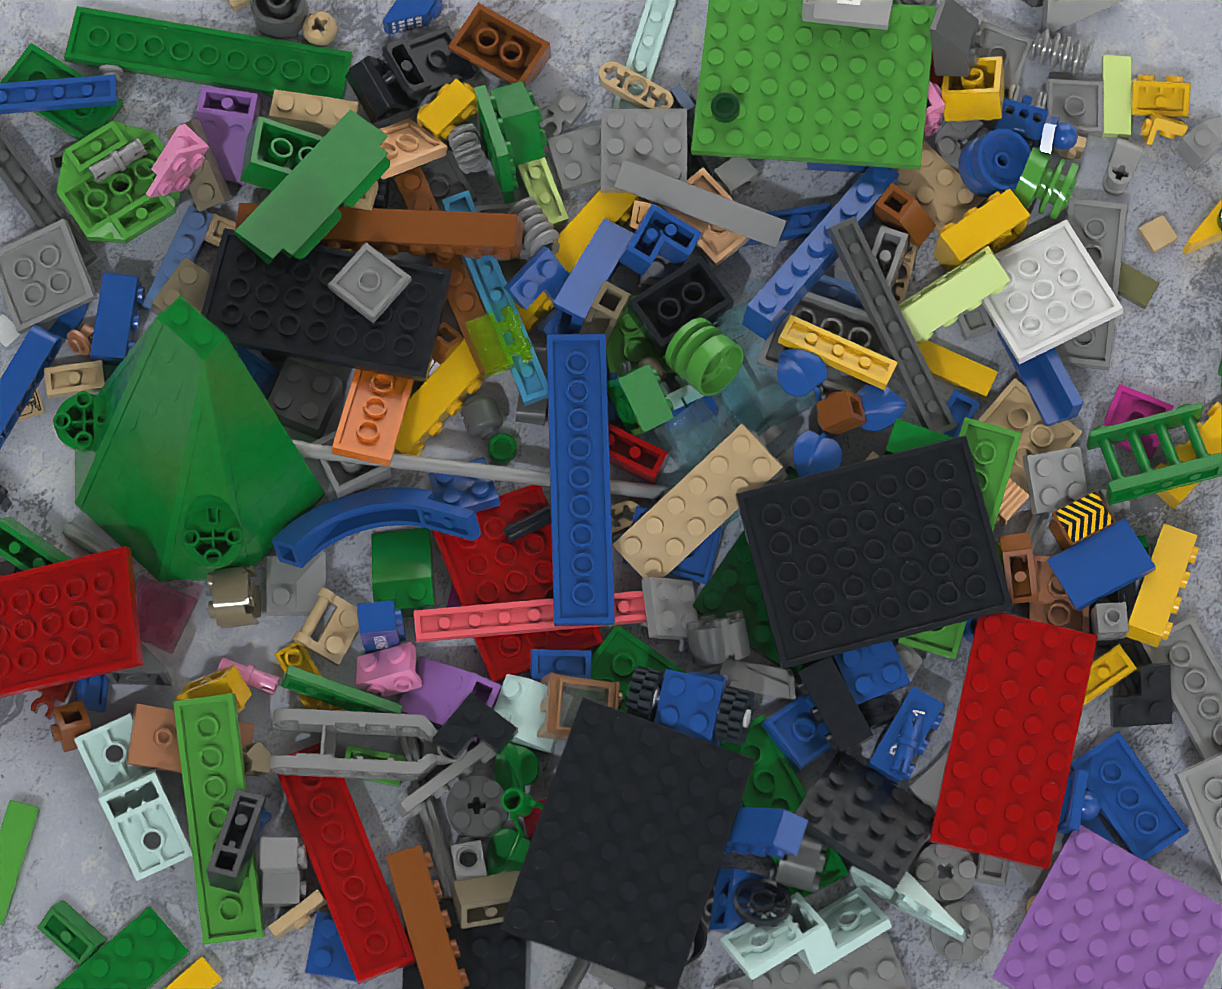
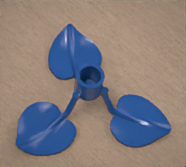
(801, 372)

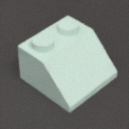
(520, 705)

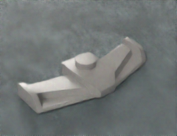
(755, 677)

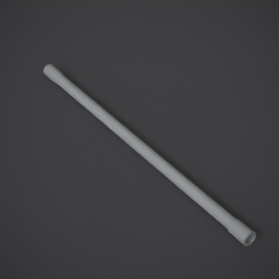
(478, 470)

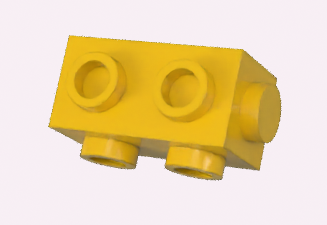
(448, 110)

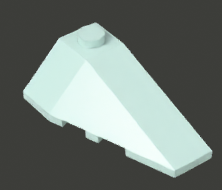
(911, 899)

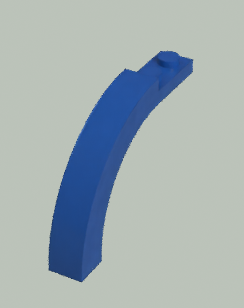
(369, 510)

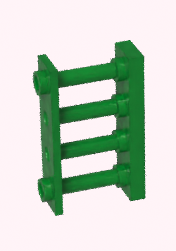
(1150, 479)

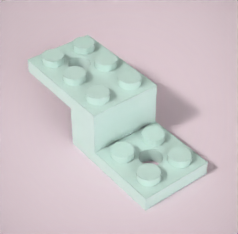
(133, 800)
(813, 936)

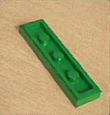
(336, 693)

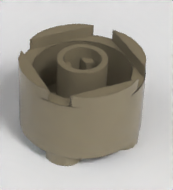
(234, 597)

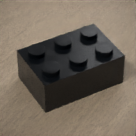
(678, 299)

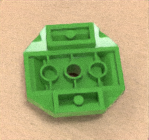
(98, 207)

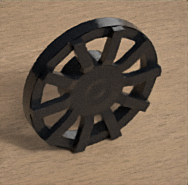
(762, 902)

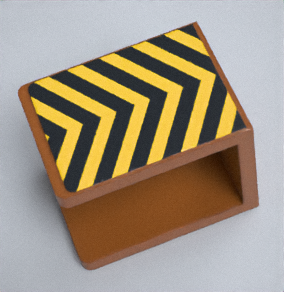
(1080, 520)

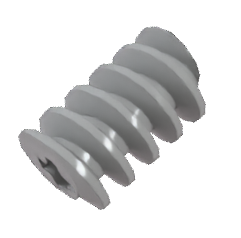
(1060, 52)
(537, 229)

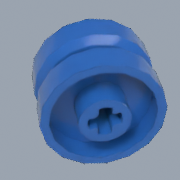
(993, 162)

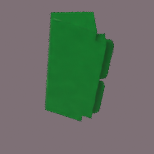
(308, 198)

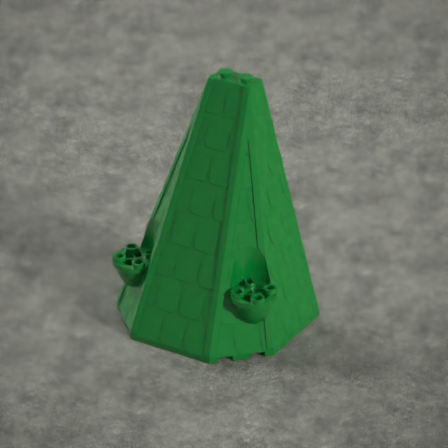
(185, 453)

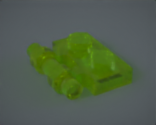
(490, 344)

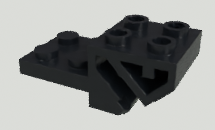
(407, 74)

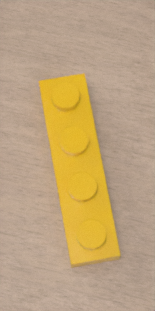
(838, 352)

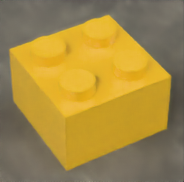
(975, 96)

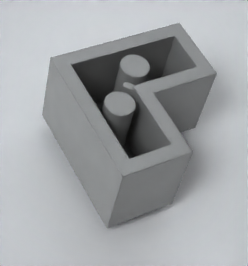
(889, 253)
(282, 868)

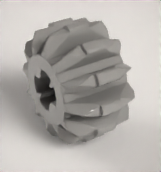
(468, 148)

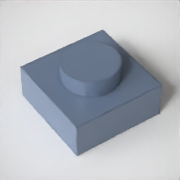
(683, 100)

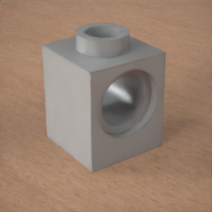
(736, 176)
(1109, 621)
(464, 846)

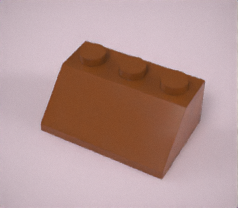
(501, 46)

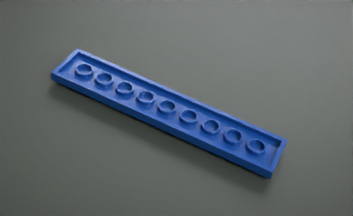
(580, 480)

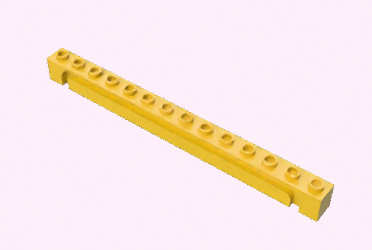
(459, 375)

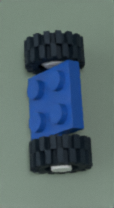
(691, 704)

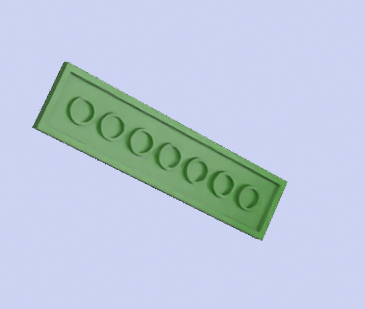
(993, 457)
(211, 774)

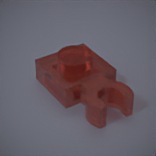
(49, 696)

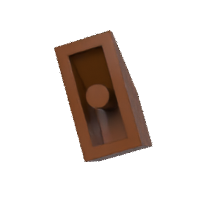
(1019, 567)

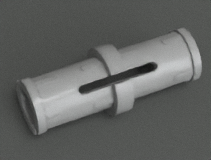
(117, 160)

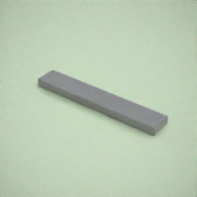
(699, 203)

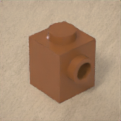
(840, 412)
(70, 722)

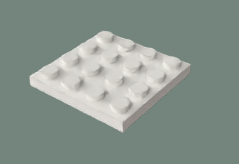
(1051, 293)

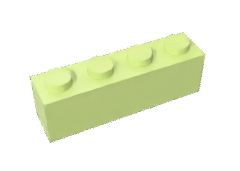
(954, 293)

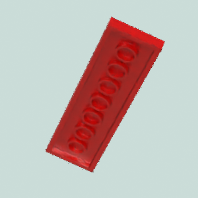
(348, 873)

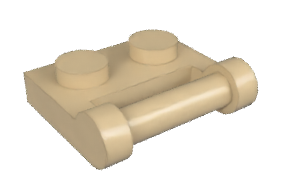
(337, 632)

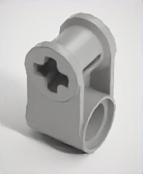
(1121, 164)

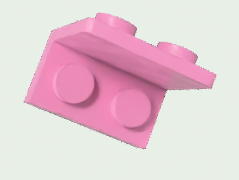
(177, 162)

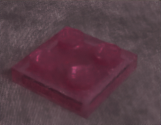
(162, 613)

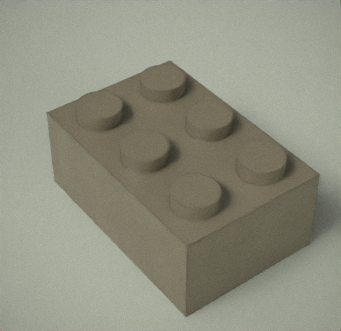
(186, 281)

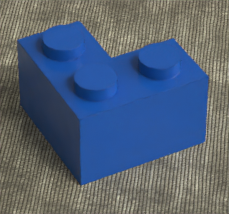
(661, 235)

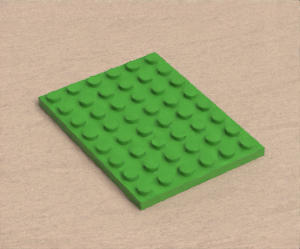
(814, 86)

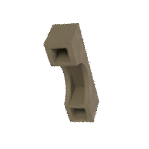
(605, 310)

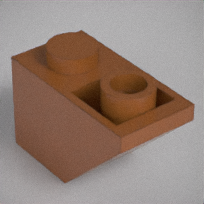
(903, 213)

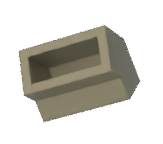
(256, 759)

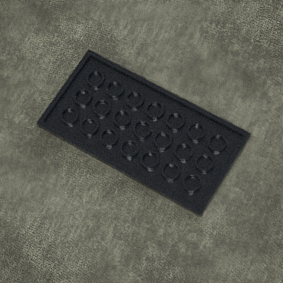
(295, 314)

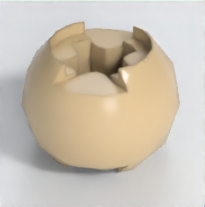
(316, 37)

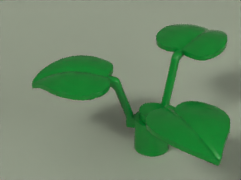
(513, 771)

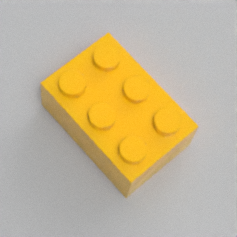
(991, 225)

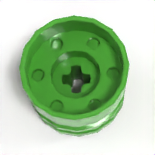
(1046, 183)
(704, 356)

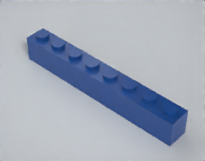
(815, 254)

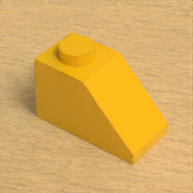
(218, 683)

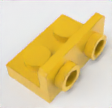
(1160, 97)

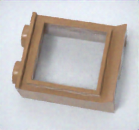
(564, 698)

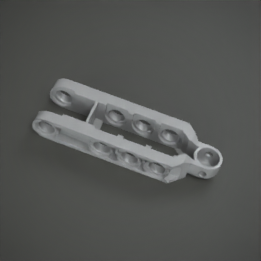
(363, 723)

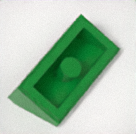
(71, 932)

